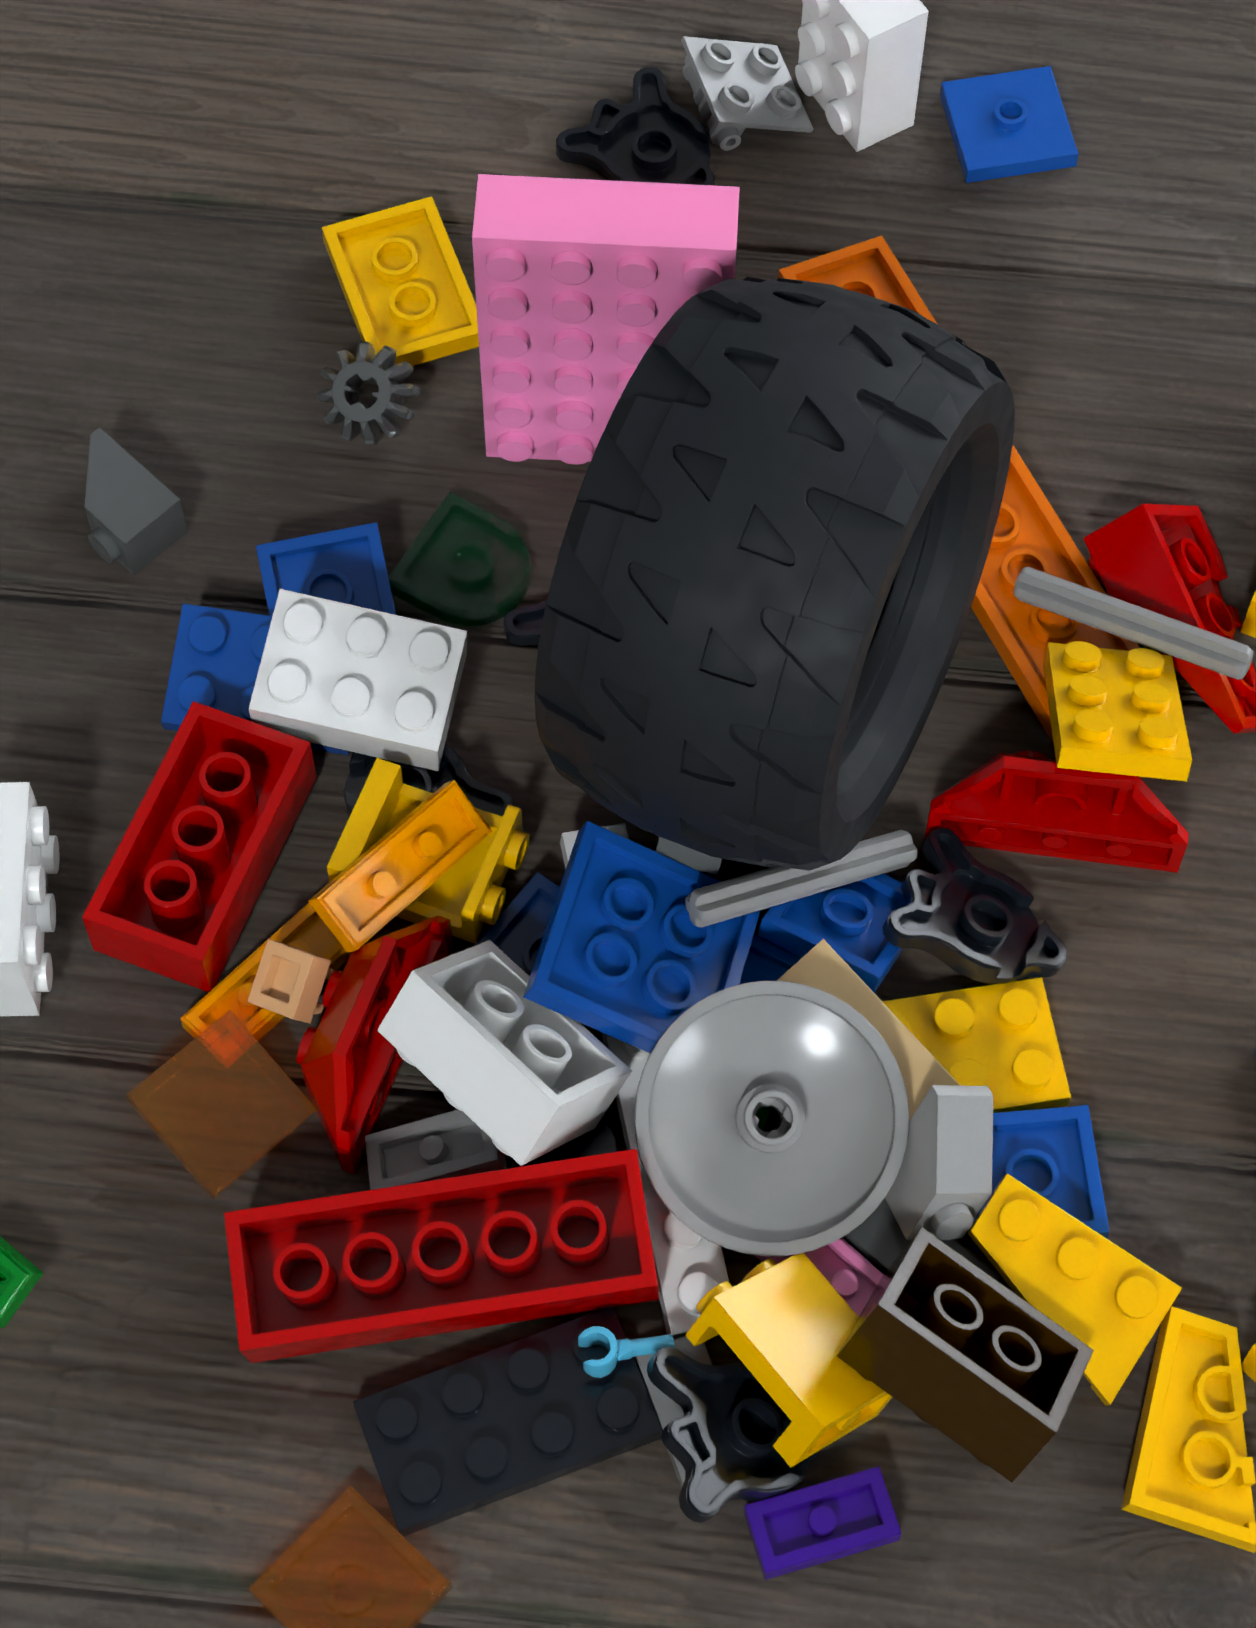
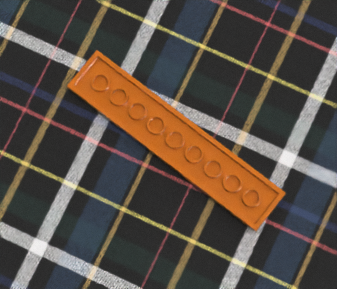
(1026, 526)

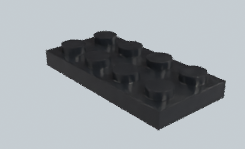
(503, 1423)

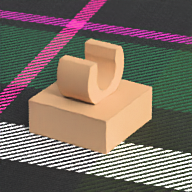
(290, 981)

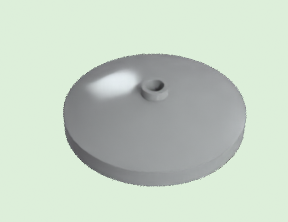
(836, 1107)

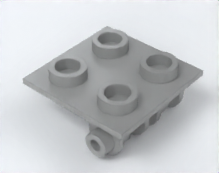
(742, 89)

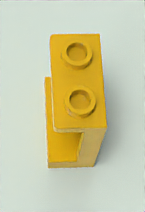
(465, 893)
(788, 1334)

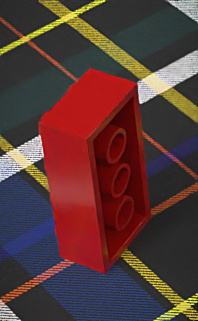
(200, 847)

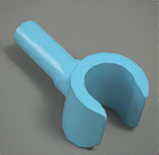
(618, 1349)

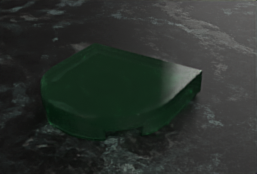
(464, 566)

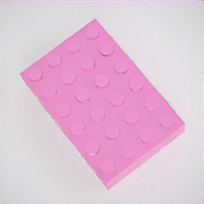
(577, 291)

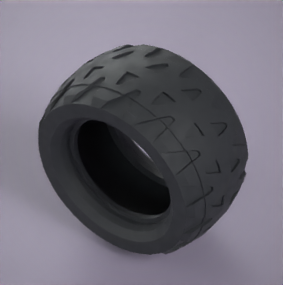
(771, 568)

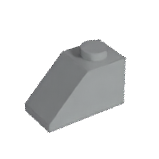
(945, 1163)

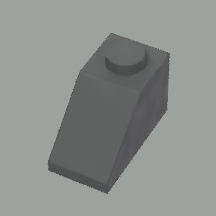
(128, 507)

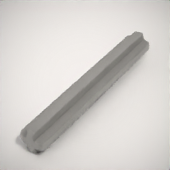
(1133, 623)
(785, 884)

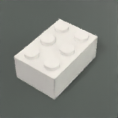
(863, 64)
(359, 679)
(25, 907)
(500, 1057)

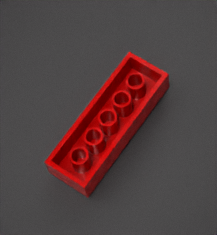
(440, 1256)

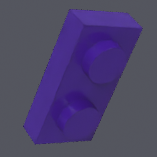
(822, 1523)

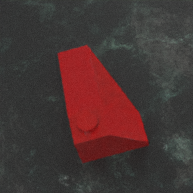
(1171, 566)

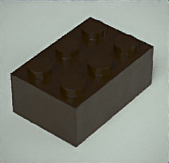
(967, 1355)

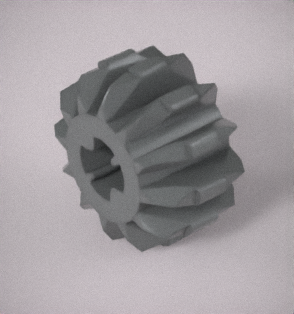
(377, 370)

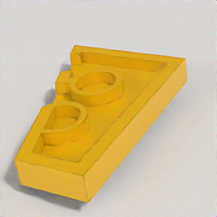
(1075, 1279)
(1191, 1435)

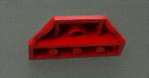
(1051, 811)
(346, 1059)

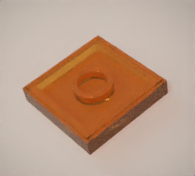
(221, 1104)
(350, 1574)

